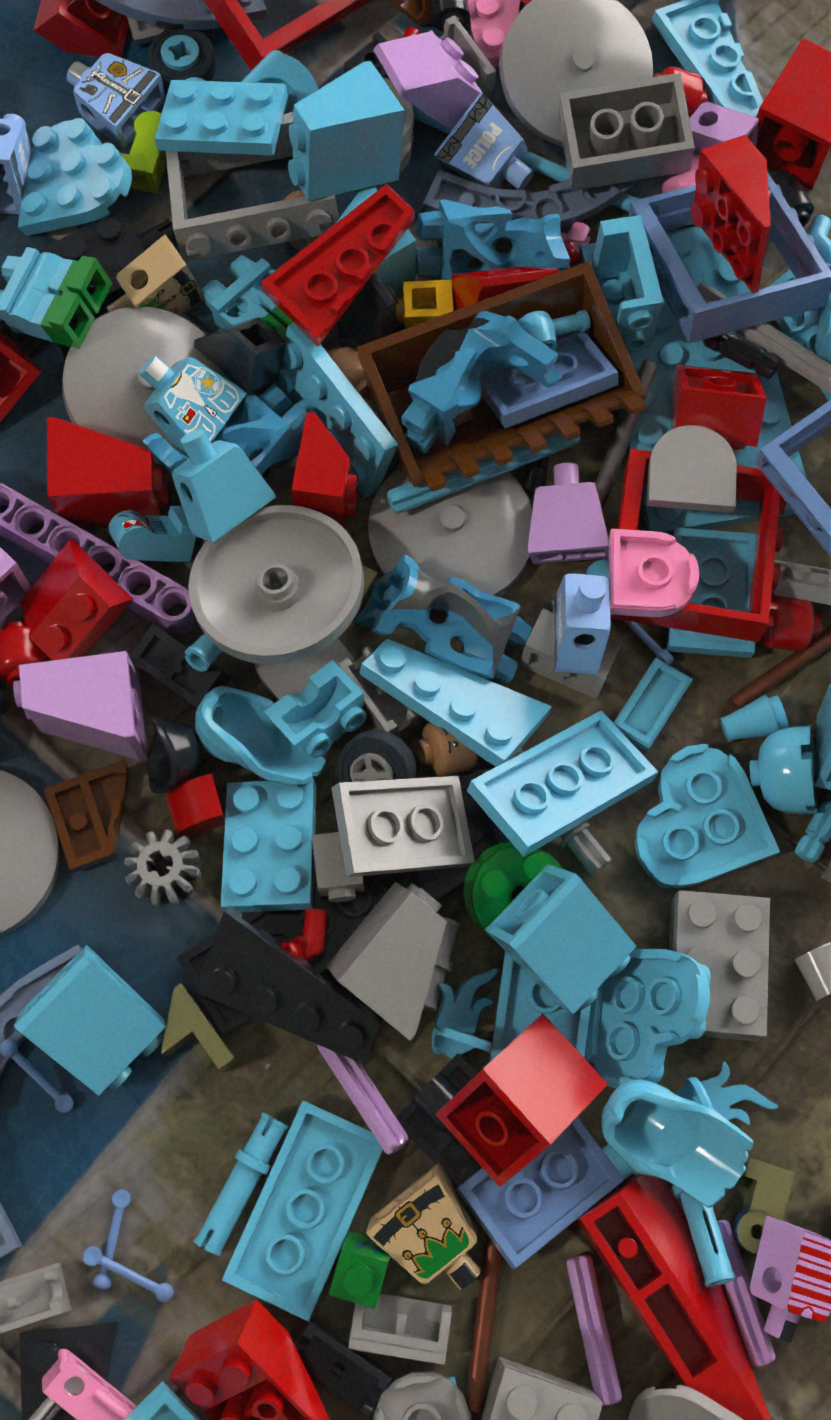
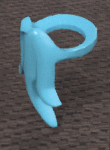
(459, 1015)
(712, 1095)

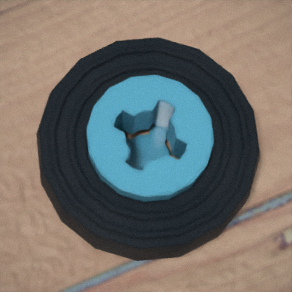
(192, 48)

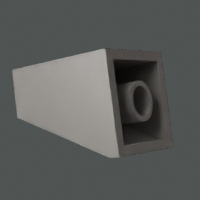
(393, 956)
(530, 1394)

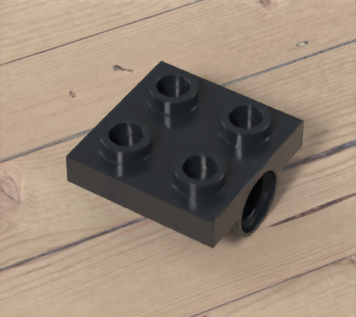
(429, 1132)

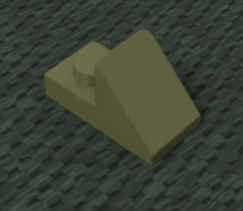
(188, 1022)

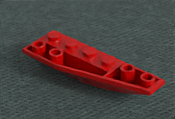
(655, 1264)

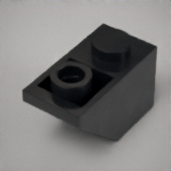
(368, 316)
(245, 352)

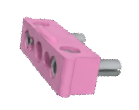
(80, 1392)

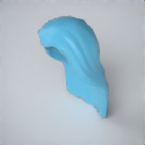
(239, 732)
(675, 1140)

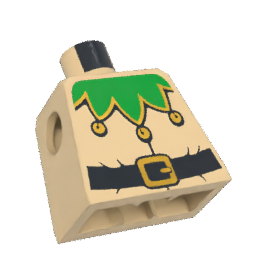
(158, 281)
(428, 1230)

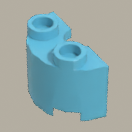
(320, 711)

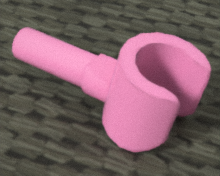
(577, 235)

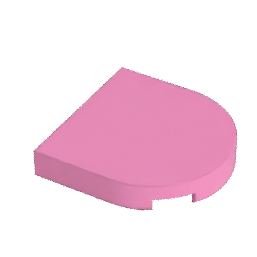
(649, 573)

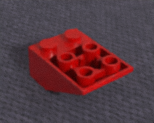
(734, 205)
(247, 1370)

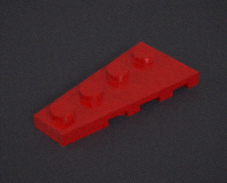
(334, 268)

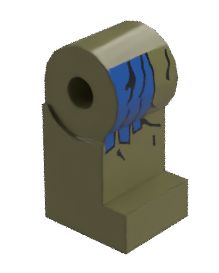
(765, 1195)

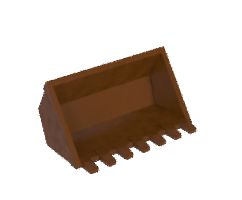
(394, 361)

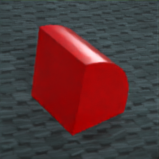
(195, 806)

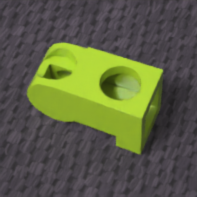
(144, 158)

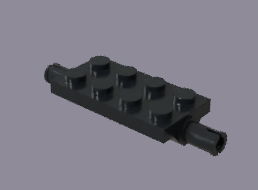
(109, 242)

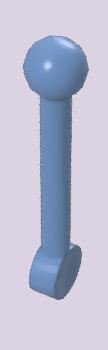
(662, 654)
(63, 1101)
(121, 1199)
(93, 1256)

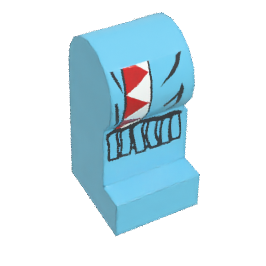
(153, 536)

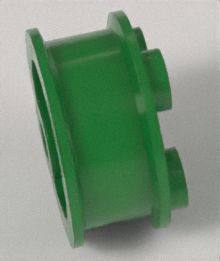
(495, 876)

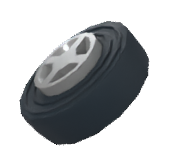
(378, 746)

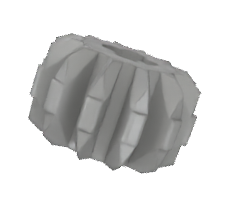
(150, 881)

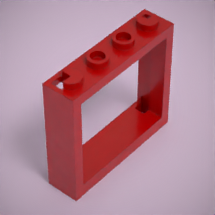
(255, 48)
(749, 626)

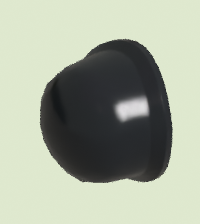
(173, 755)

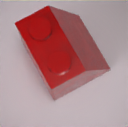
(797, 115)
(100, 476)
(521, 1100)

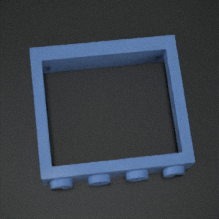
(706, 320)
(790, 482)

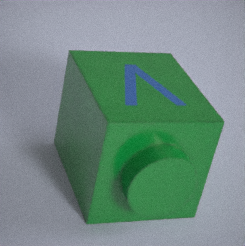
(360, 1271)

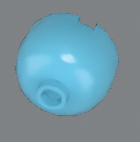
(787, 771)

